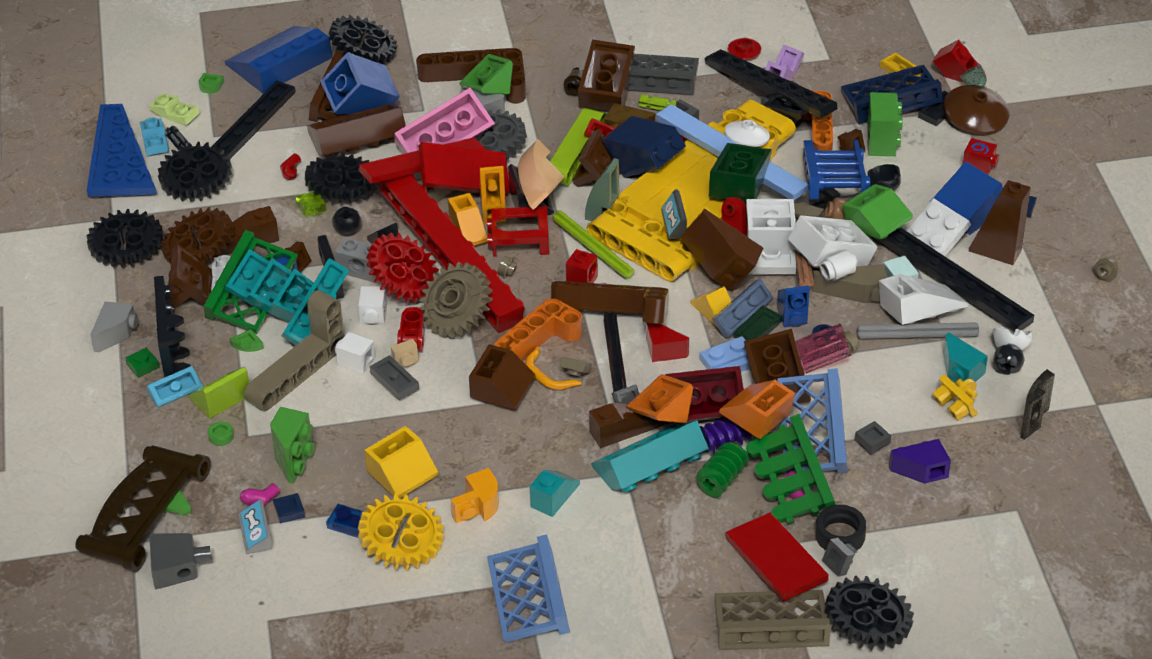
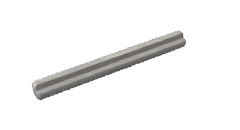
(917, 330)

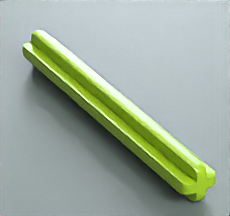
(593, 244)

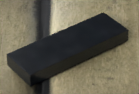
(325, 253)

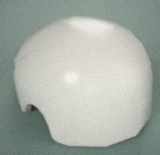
(1021, 339)

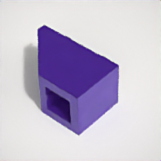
(921, 461)

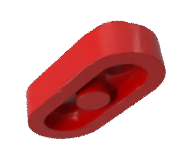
(738, 217)

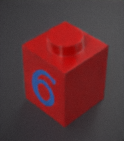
(981, 155)

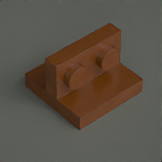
(593, 160)
(188, 277)

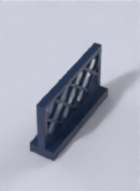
(923, 93)

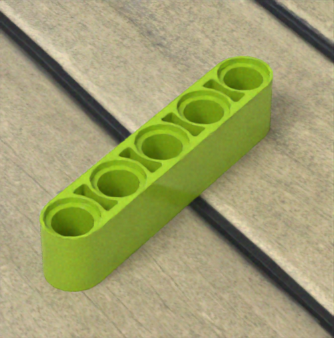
(568, 154)

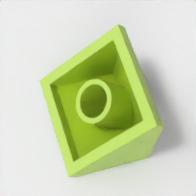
(221, 393)

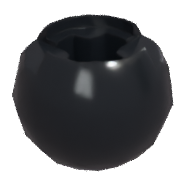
(346, 221)
(1008, 359)

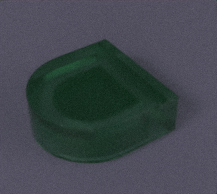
(974, 76)

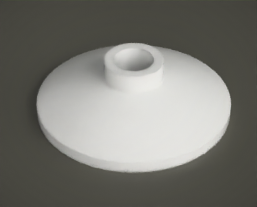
(747, 133)

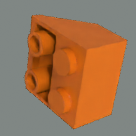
(760, 407)

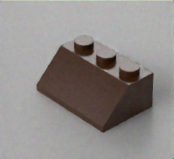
(775, 358)

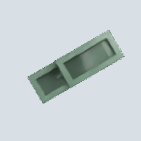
(604, 191)

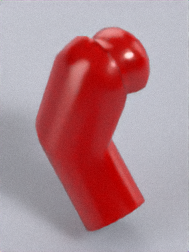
(287, 167)

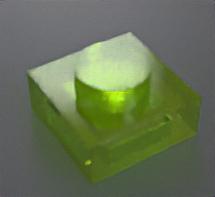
(310, 204)

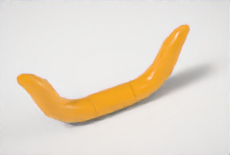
(544, 379)

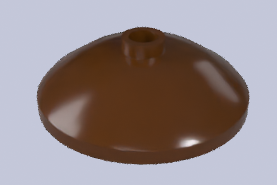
(976, 109)

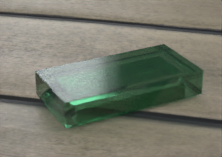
(758, 324)

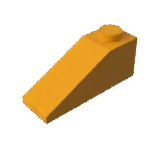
(491, 191)

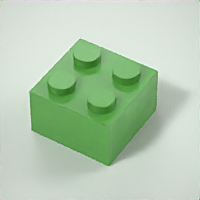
(884, 124)

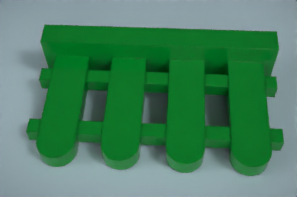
(792, 459)

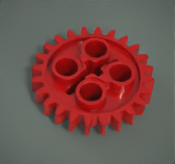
(401, 266)

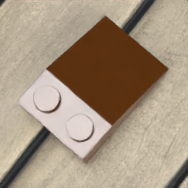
(605, 75)
(721, 249)

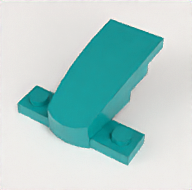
(283, 291)

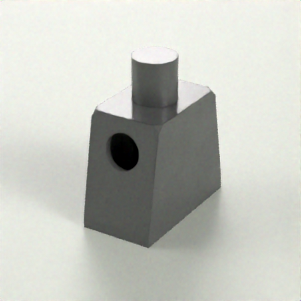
(175, 558)

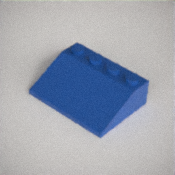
(282, 57)

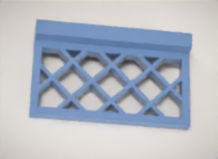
(833, 414)
(551, 591)

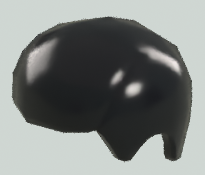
(885, 175)

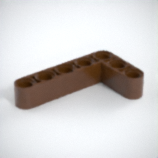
(458, 64)
(644, 300)

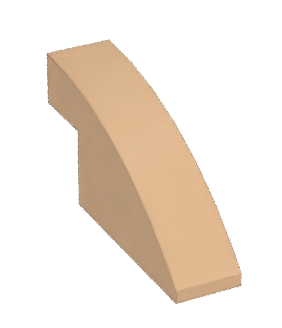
(537, 174)

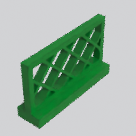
(220, 298)

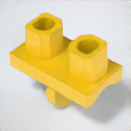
(959, 393)

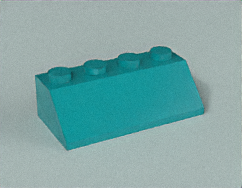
(651, 455)

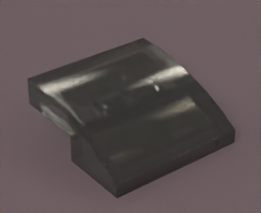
(1037, 403)

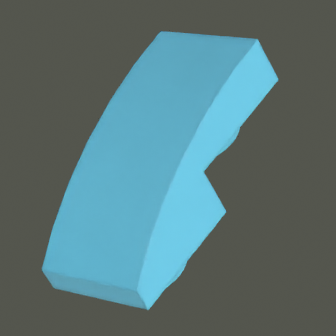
(154, 136)

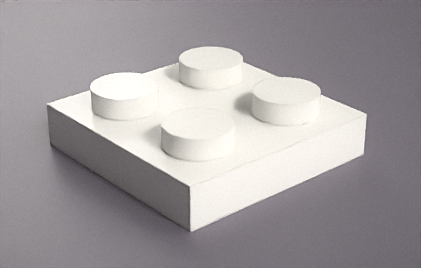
(939, 227)

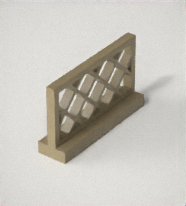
(771, 631)

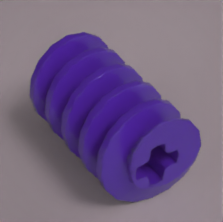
(723, 432)

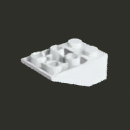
(916, 299)

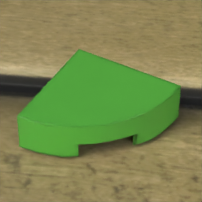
(247, 342)
(179, 505)

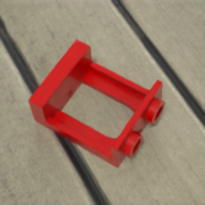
(501, 237)

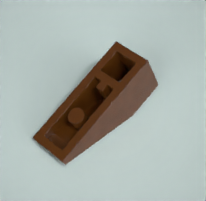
(260, 222)
(617, 423)

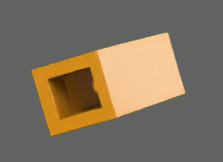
(466, 216)

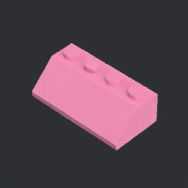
(450, 122)

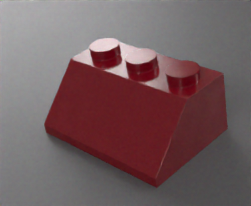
(711, 390)

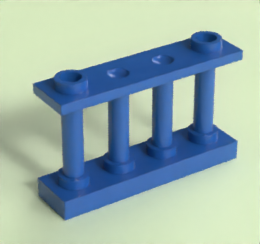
(834, 165)

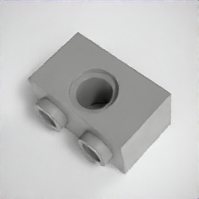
(352, 255)

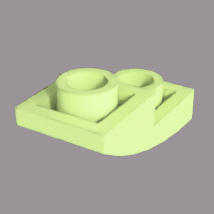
(170, 108)

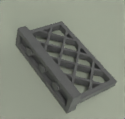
(663, 78)

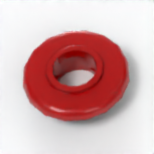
(744, 48)

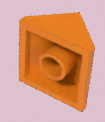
(664, 400)

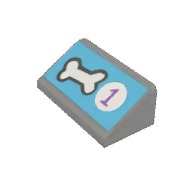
(255, 528)

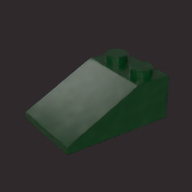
(739, 172)

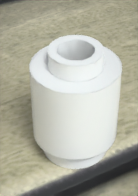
(838, 265)

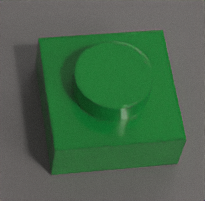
(142, 362)

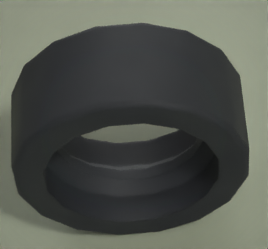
(841, 514)

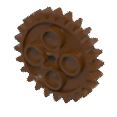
(212, 232)

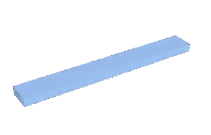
(714, 142)

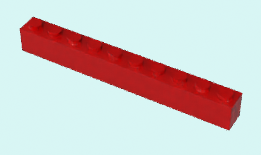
(450, 245)

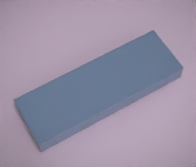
(742, 307)

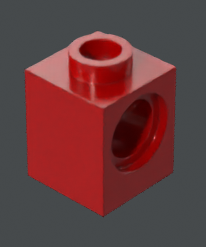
(582, 267)

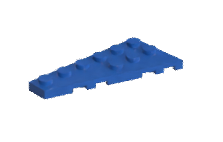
(116, 157)

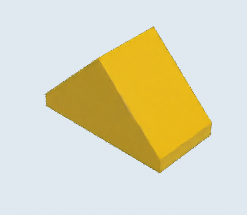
(711, 303)

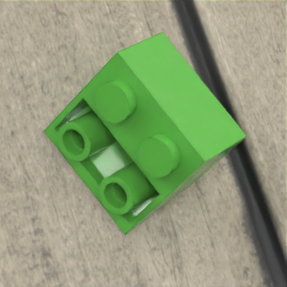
(877, 211)
(292, 441)

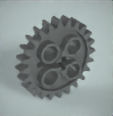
(505, 135)

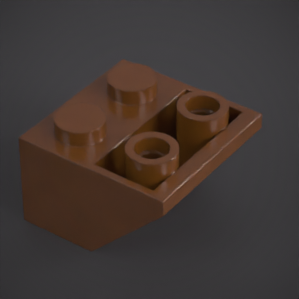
(500, 378)

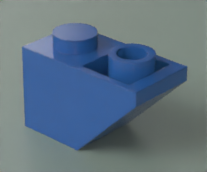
(793, 305)

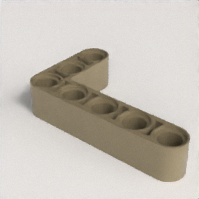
(304, 358)

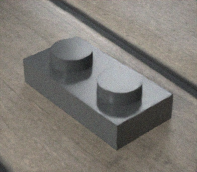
(394, 377)

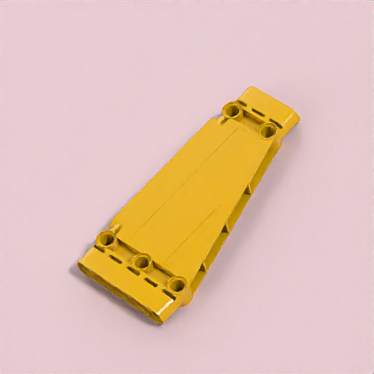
(635, 220)

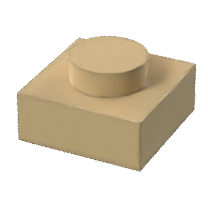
(405, 353)

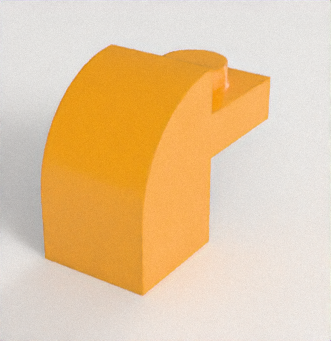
(480, 497)

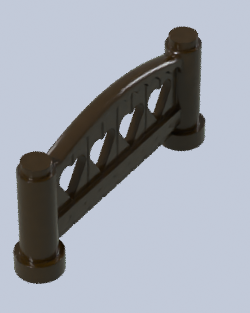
(126, 547)

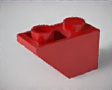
(954, 60)

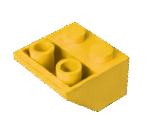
(400, 462)

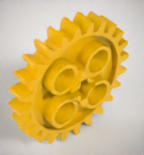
(422, 532)

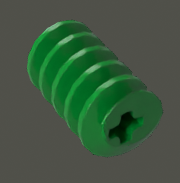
(722, 469)

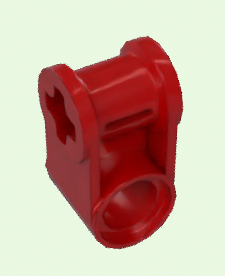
(412, 327)

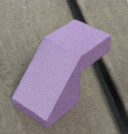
(786, 63)

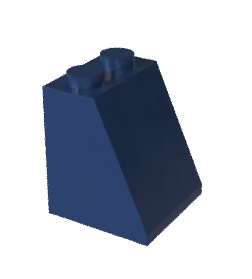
(642, 145)

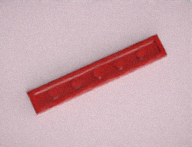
(404, 164)

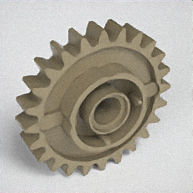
(456, 299)

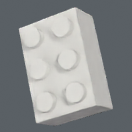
(825, 237)

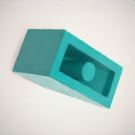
(963, 360)
(551, 491)

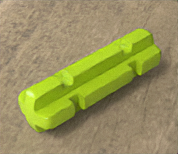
(655, 103)

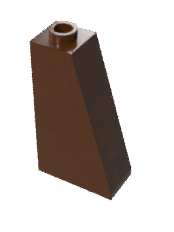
(1004, 226)

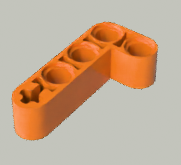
(821, 127)
(540, 325)

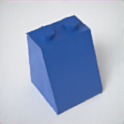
(358, 85)
(970, 194)

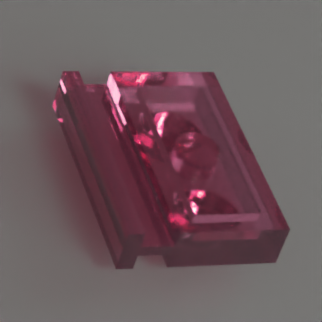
(823, 348)

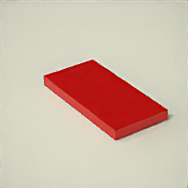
(457, 166)
(776, 556)

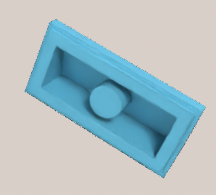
(174, 386)

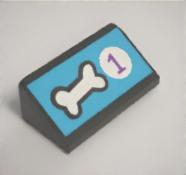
(674, 215)

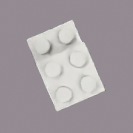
(770, 227)

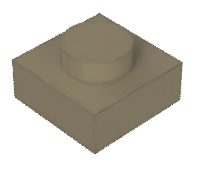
(575, 366)

